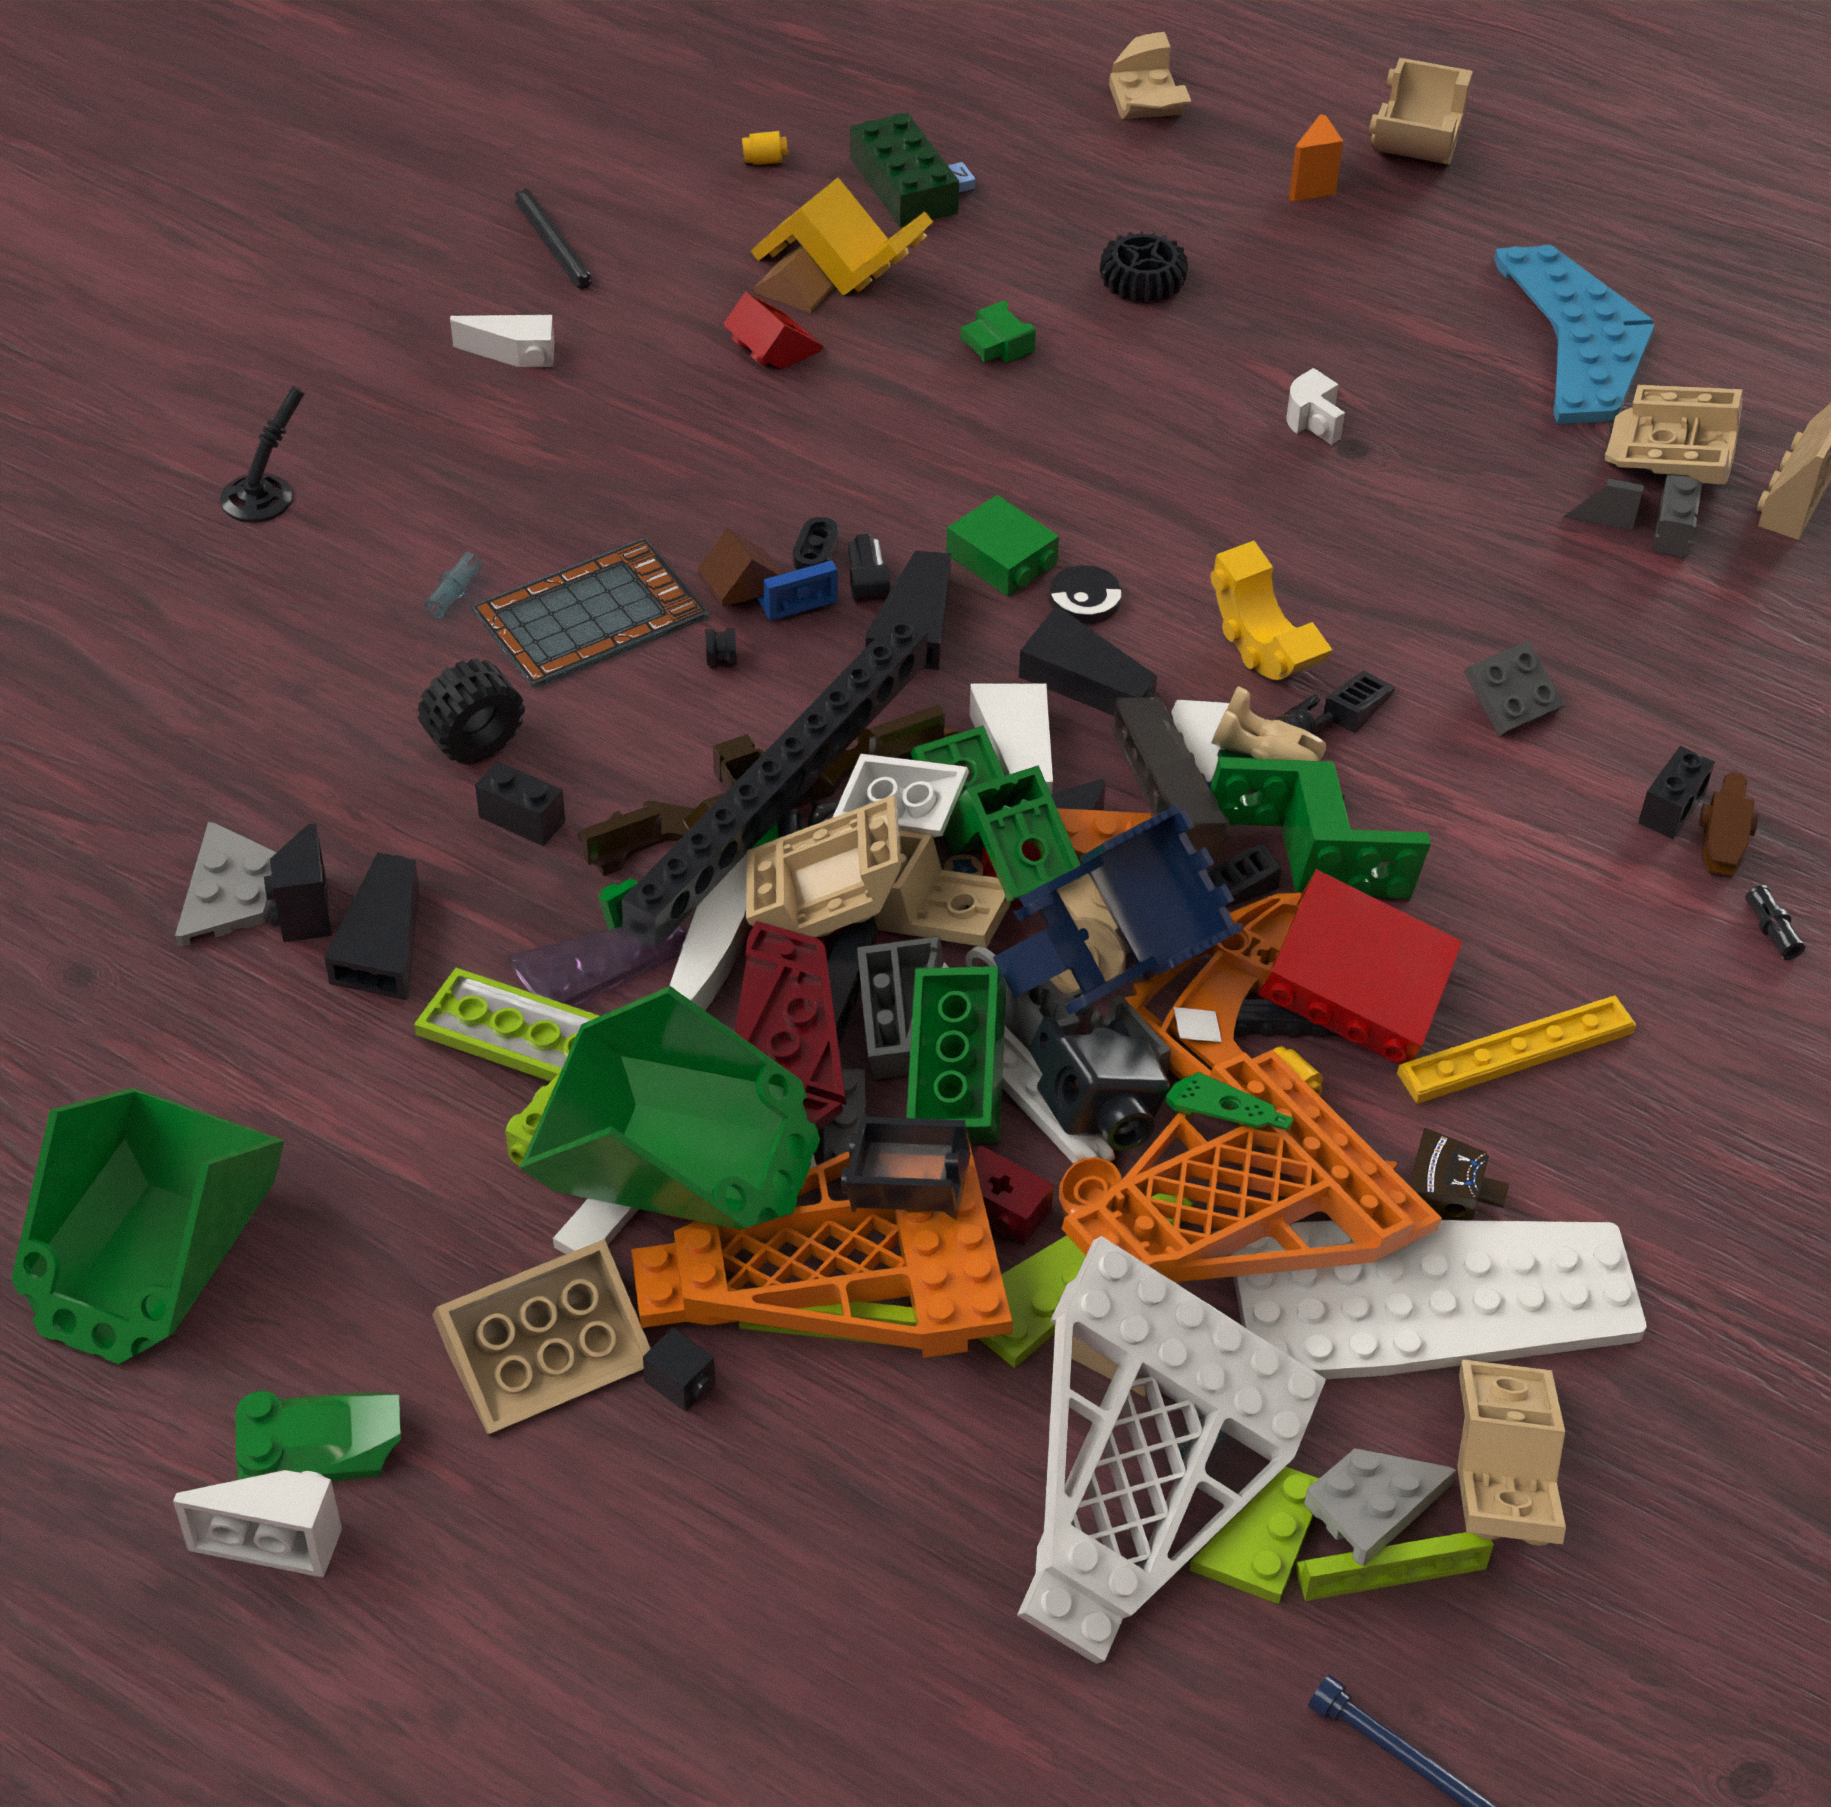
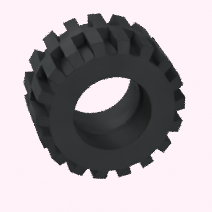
(471, 711)

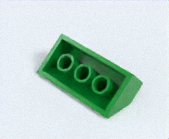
(958, 1048)

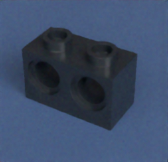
(1676, 792)

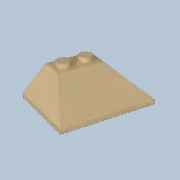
(826, 872)

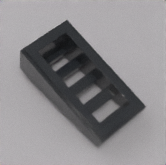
(1352, 703)
(1257, 864)

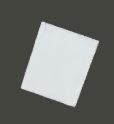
(1197, 1024)

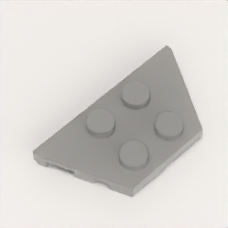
(225, 886)
(1375, 1498)

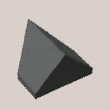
(1611, 506)

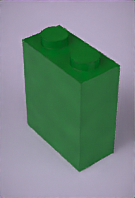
(1002, 545)

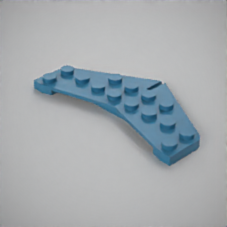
(1595, 329)

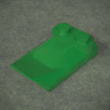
(321, 1434)

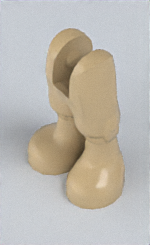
(1262, 737)

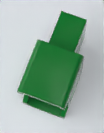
(999, 334)

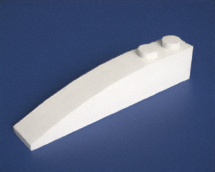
(714, 939)

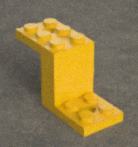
(843, 238)

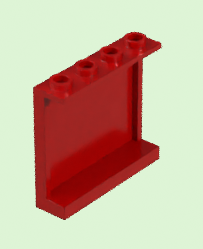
(1361, 969)

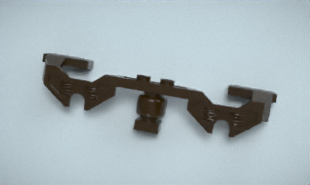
(614, 840)

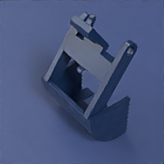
(1155, 896)

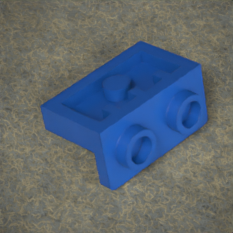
(800, 590)

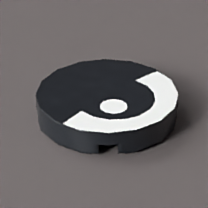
(1086, 593)

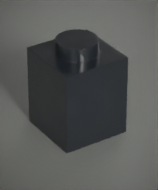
(679, 1370)

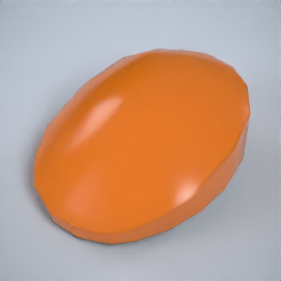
(1086, 1183)

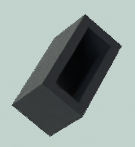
(520, 803)

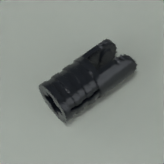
(1302, 718)

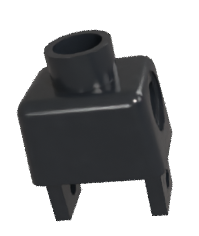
(1116, 1079)

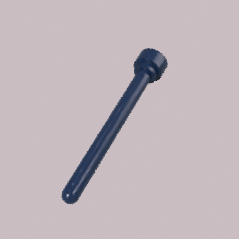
(1333, 1701)

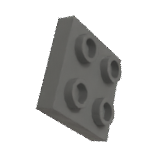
(1514, 688)

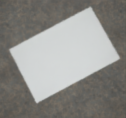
(1198, 725)

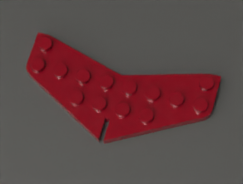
(791, 1015)

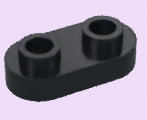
(815, 542)

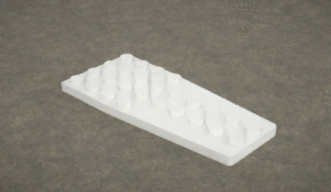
(1448, 1297)

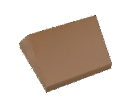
(796, 281)

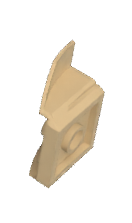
(1144, 82)

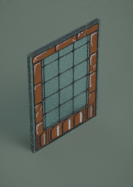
(589, 612)

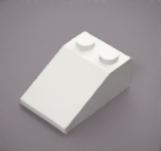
(922, 790)
(264, 1520)

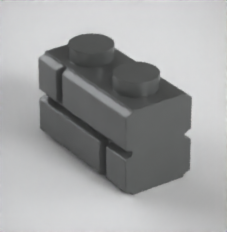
(1677, 516)

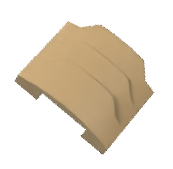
(1678, 432)

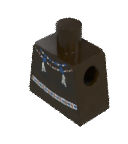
(1452, 1177)

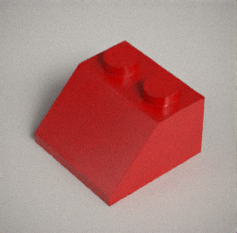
(769, 333)

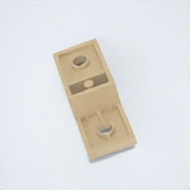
(931, 900)
(1511, 1453)

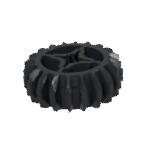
(1143, 267)

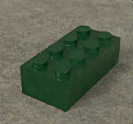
(904, 168)

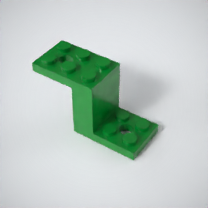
(1002, 814)
(1315, 826)

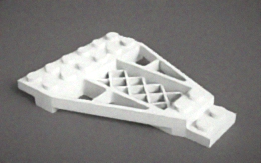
(1212, 1373)

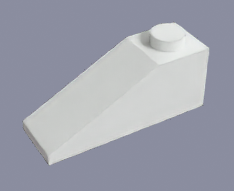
(507, 338)

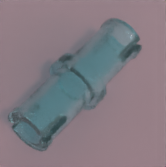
(453, 584)

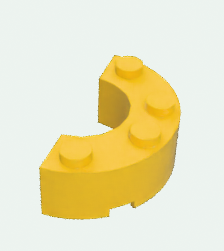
(1256, 621)

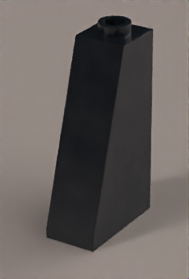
(919, 599)
(1082, 664)
(378, 931)

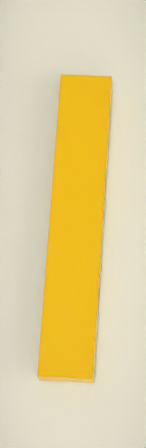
(1516, 1049)

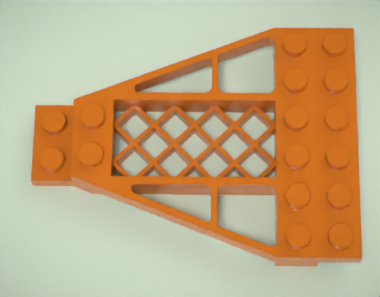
(1320, 1152)
(944, 1268)

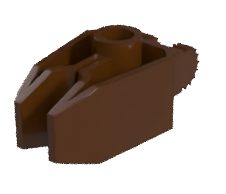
(1727, 826)

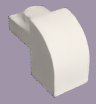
(1313, 406)

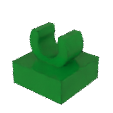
(611, 902)

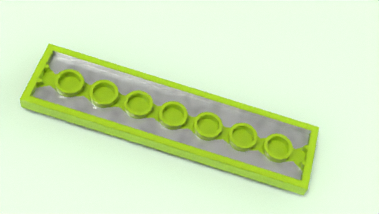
(502, 1024)

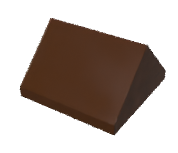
(736, 569)

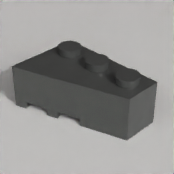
(887, 999)

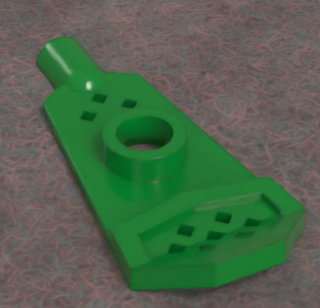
(1210, 1097)

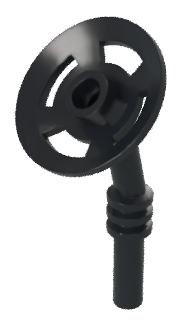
(254, 488)

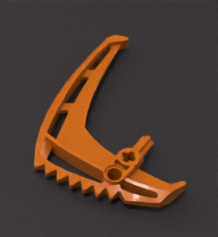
(1235, 970)

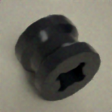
(720, 646)

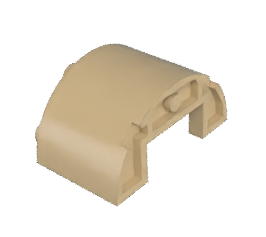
(1422, 111)

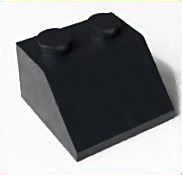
(299, 888)

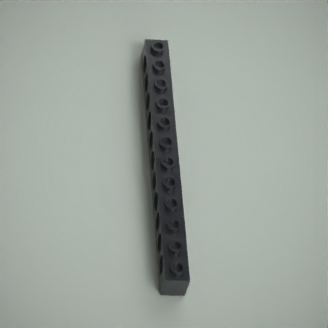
(773, 784)

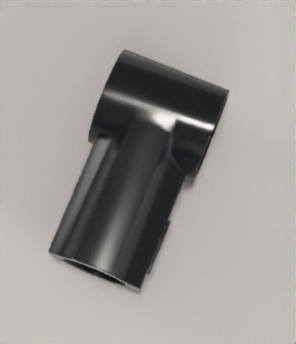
(867, 572)

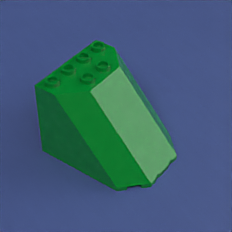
(674, 1118)
(134, 1217)

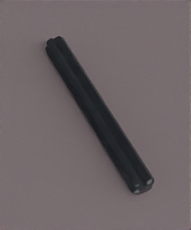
(553, 238)

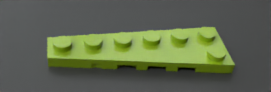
(1035, 1291)

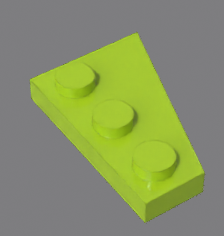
(1262, 1539)

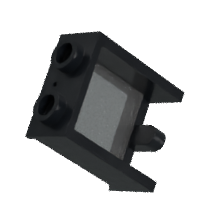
(907, 1164)

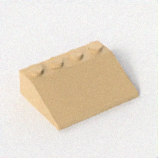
(1801, 481)
(543, 1336)

